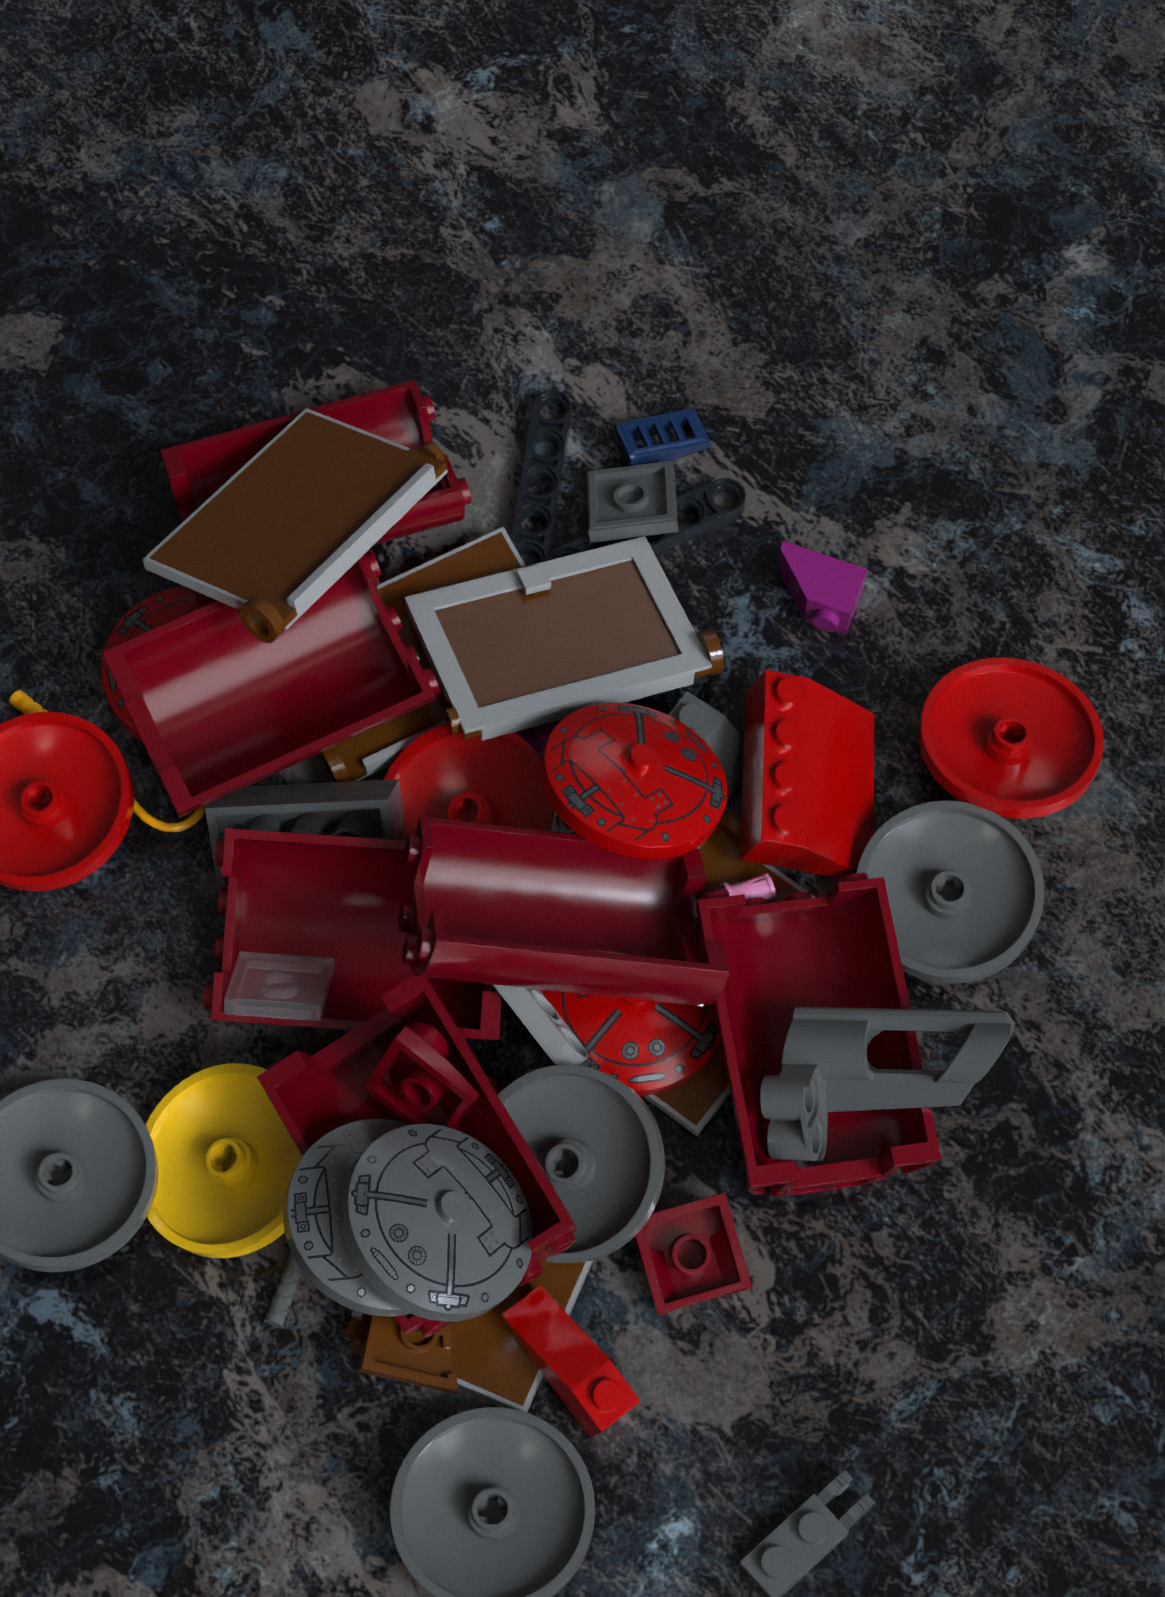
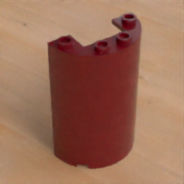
(391, 412)
(237, 709)
(329, 902)
(555, 915)
(814, 955)
(328, 1092)

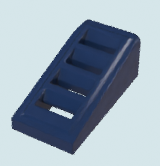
(631, 431)

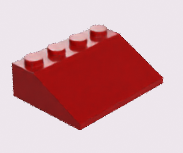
(806, 777)

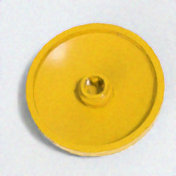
(220, 1163)

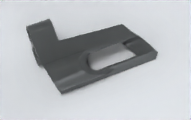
(830, 1072)

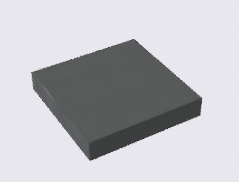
(631, 501)

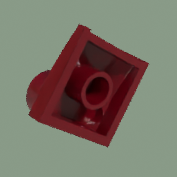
(420, 1080)
(692, 1253)

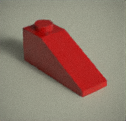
(570, 1362)

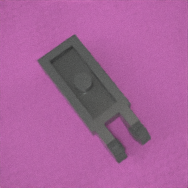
(803, 1539)

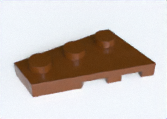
(408, 1356)

